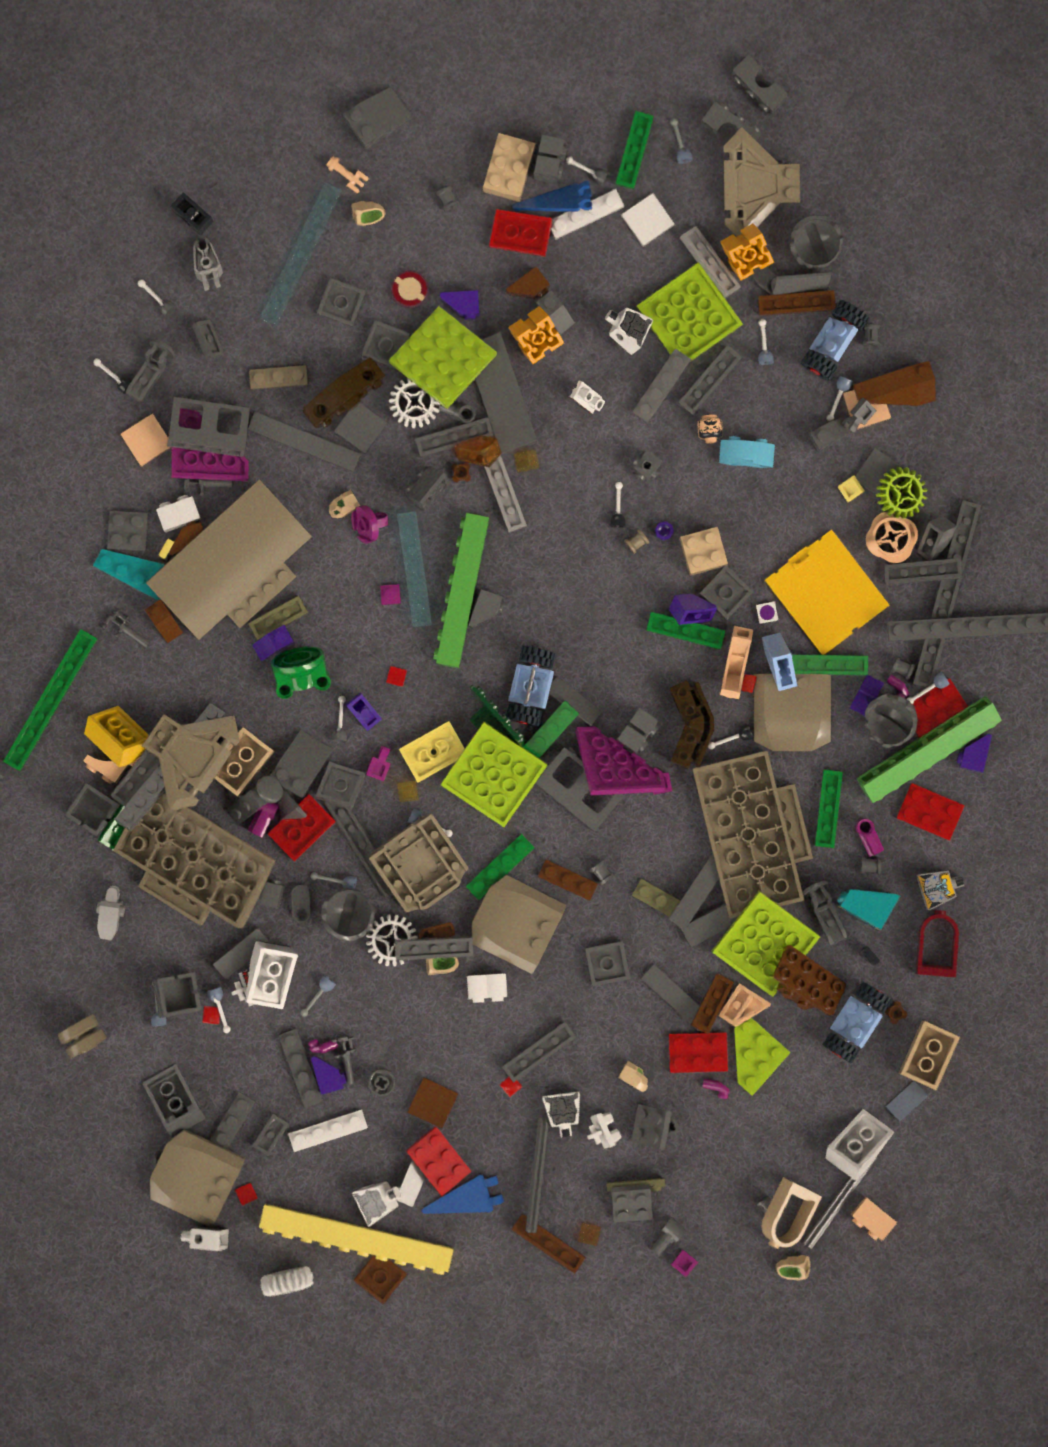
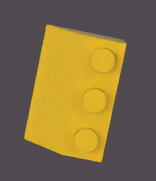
(116, 735)

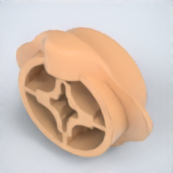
(898, 555)

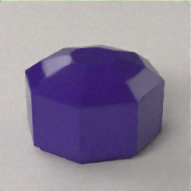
(664, 530)

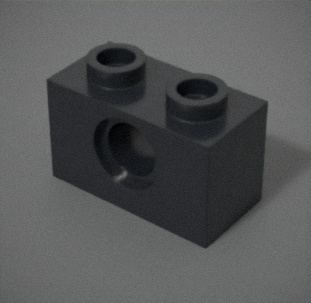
(192, 213)

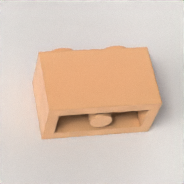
(873, 1218)

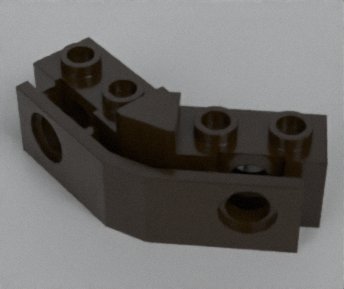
(344, 393)
(693, 722)

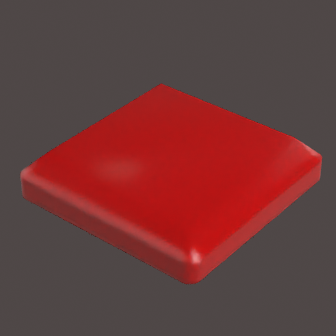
(396, 676)
(748, 683)
(211, 1015)
(510, 1087)
(246, 1194)

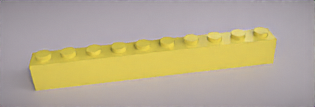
(357, 1238)

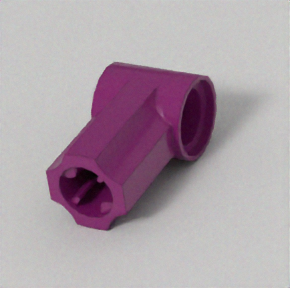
(262, 819)
(870, 838)

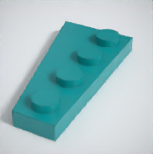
(129, 570)

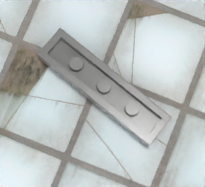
(710, 262)
(505, 496)

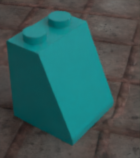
(868, 906)

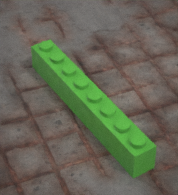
(462, 590)
(929, 749)

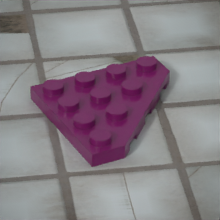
(201, 464)
(614, 769)

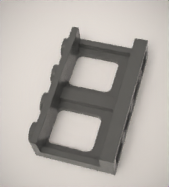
(207, 437)
(572, 798)

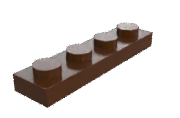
(796, 303)
(550, 1245)

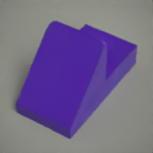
(868, 691)
(363, 711)

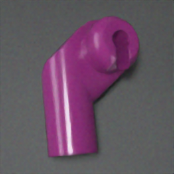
(899, 685)
(322, 1048)
(718, 1086)

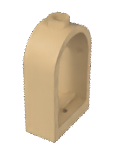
(801, 1220)

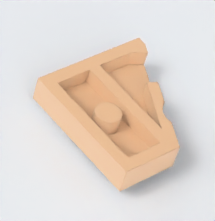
(742, 1006)

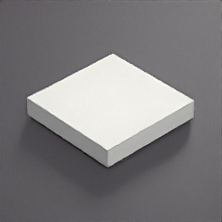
(648, 219)

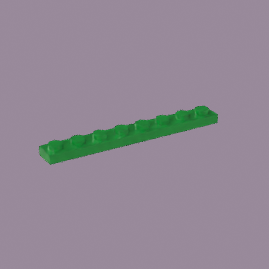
(50, 700)

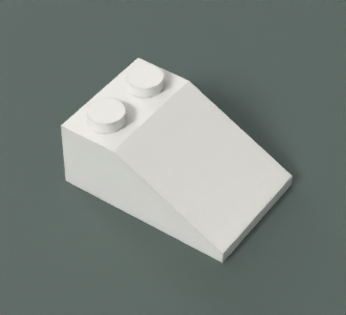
(270, 974)
(858, 1144)

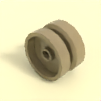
(82, 1037)

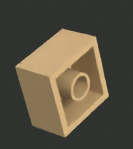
(703, 551)

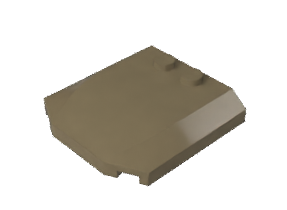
(794, 716)
(419, 864)
(516, 922)
(194, 1177)

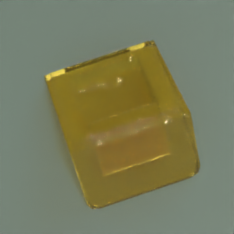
(526, 461)
(407, 791)

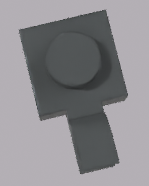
(861, 414)

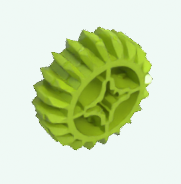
(892, 505)

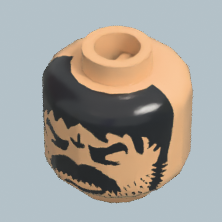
(710, 428)

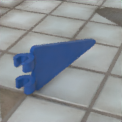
(562, 199)
(467, 1198)

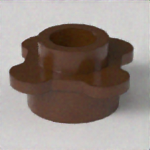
(460, 477)
(896, 1007)

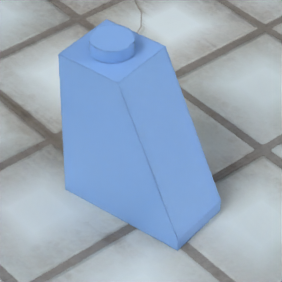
(780, 661)

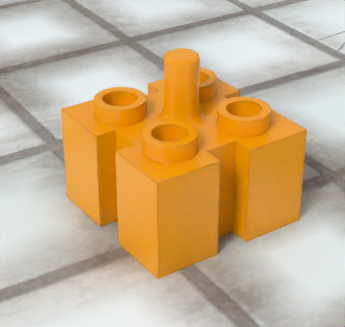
(747, 251)
(536, 335)

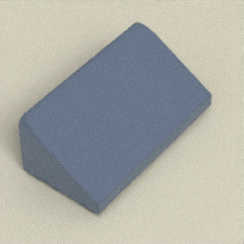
(906, 1101)

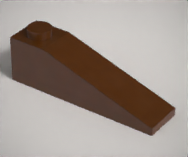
(902, 387)

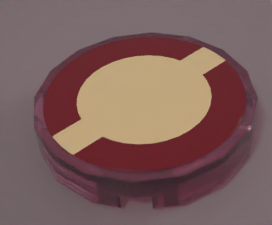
(409, 289)

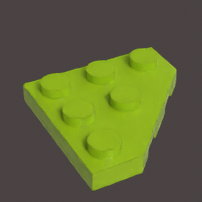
(756, 1055)

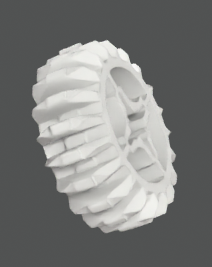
(404, 415)
(395, 923)
(286, 1281)

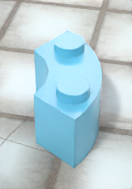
(747, 453)

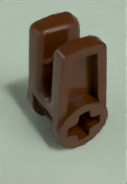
(442, 930)

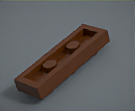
(567, 880)
(712, 1003)

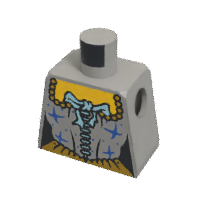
(938, 887)

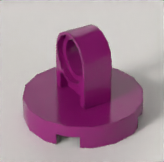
(368, 523)

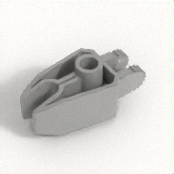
(207, 265)
(110, 911)

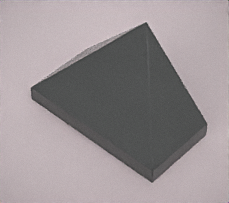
(289, 808)

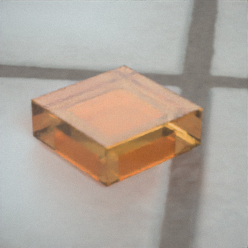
(589, 1234)

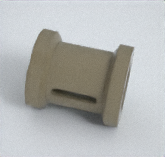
(636, 541)

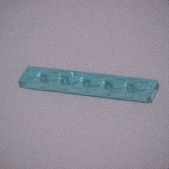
(414, 569)

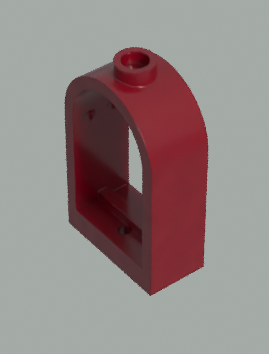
(937, 970)

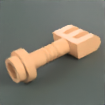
(354, 179)

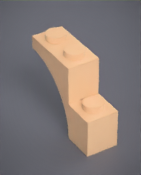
(736, 662)
(109, 769)

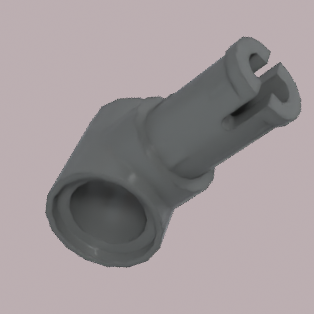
(457, 410)
(670, 1233)

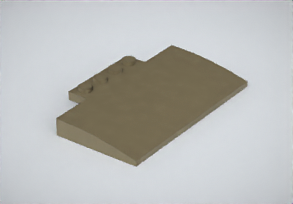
(232, 563)
(753, 831)
(195, 864)

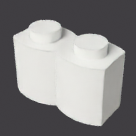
(178, 513)
(487, 986)

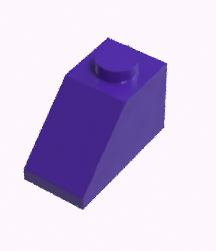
(462, 303)
(691, 609)
(273, 643)
(975, 755)
(328, 1076)

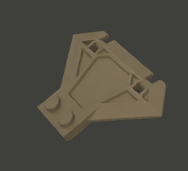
(755, 182)
(190, 755)

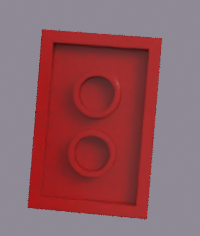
(520, 232)
(937, 707)
(930, 811)
(301, 833)
(698, 1052)
(438, 1161)

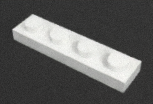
(572, 221)
(328, 1130)

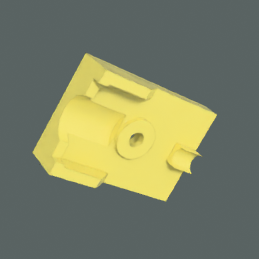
(419, 756)

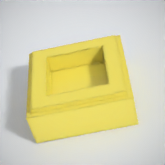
(851, 488)
(164, 553)

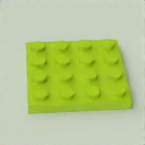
(690, 313)
(442, 357)
(494, 774)
(759, 938)

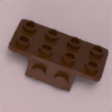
(807, 982)

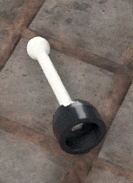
(122, 383)
(618, 519)
(744, 733)

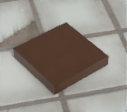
(433, 1102)
(380, 1278)

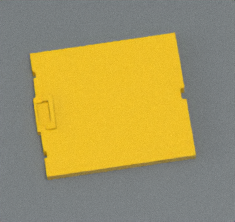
(826, 592)

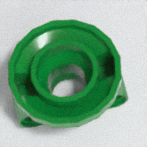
(300, 670)

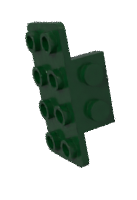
(491, 716)

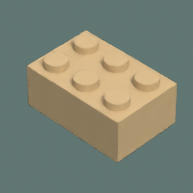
(509, 167)
(244, 762)
(929, 1055)

